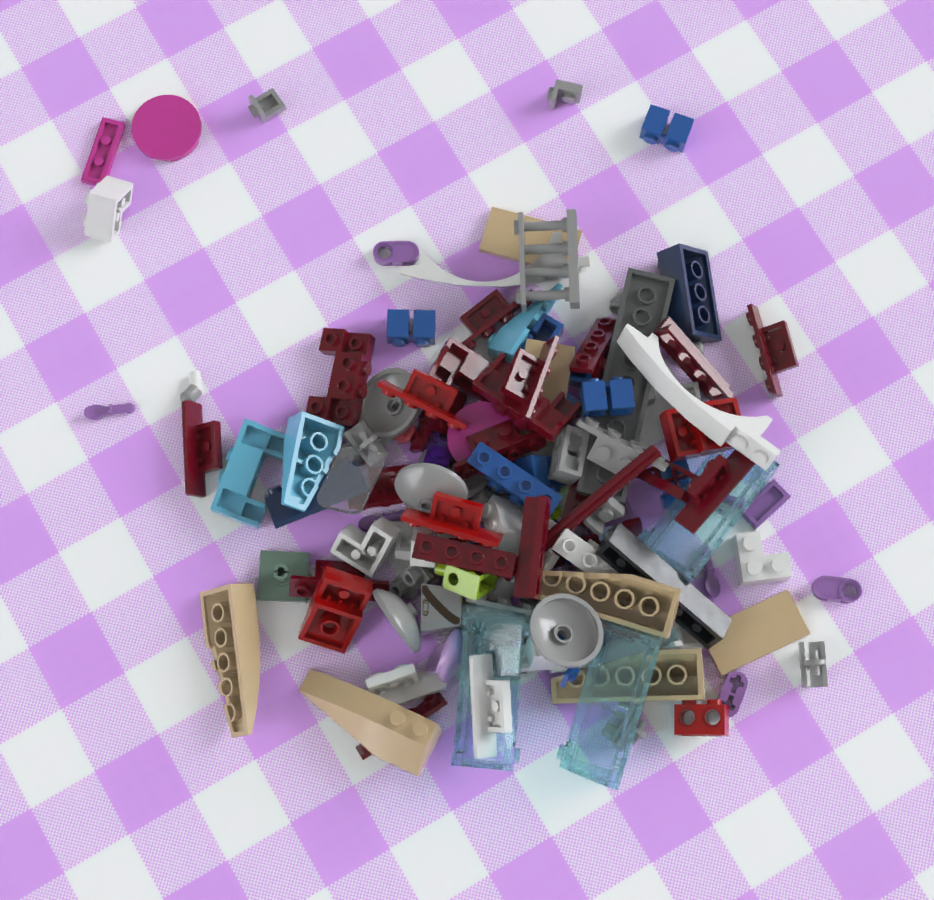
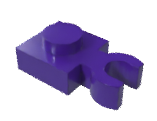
(438, 452)

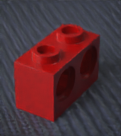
(701, 724)

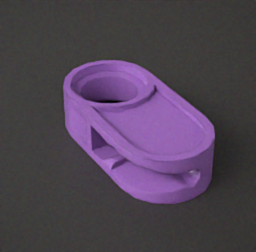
(402, 253)
(831, 589)

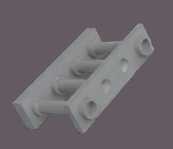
(570, 270)

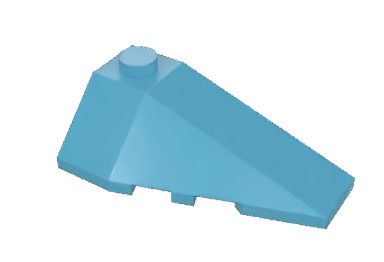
(516, 331)
(307, 453)

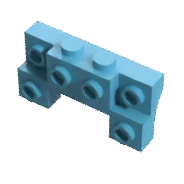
(242, 472)

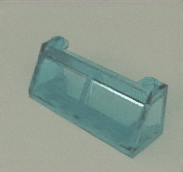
(691, 552)
(502, 635)
(610, 705)

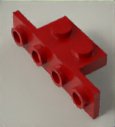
(429, 395)
(454, 517)

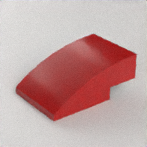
(686, 440)
(335, 609)

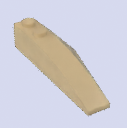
(619, 598)
(234, 639)
(675, 677)
(375, 722)

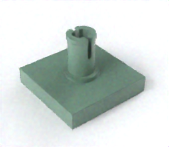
(275, 574)

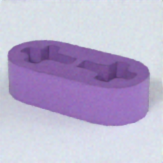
(739, 693)

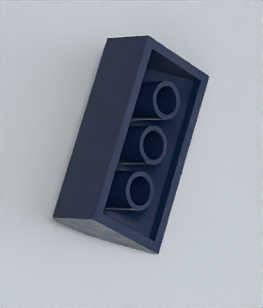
(693, 294)
(285, 515)

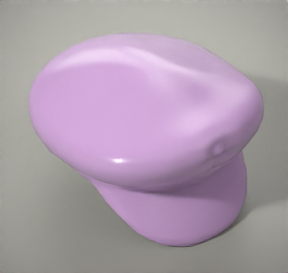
(446, 657)

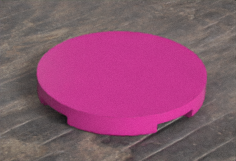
(166, 128)
(481, 417)

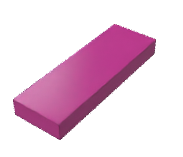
(103, 151)

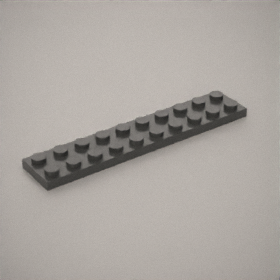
(642, 306)

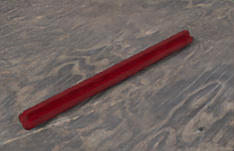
(600, 496)

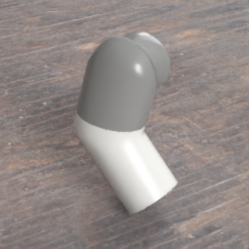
(195, 388)

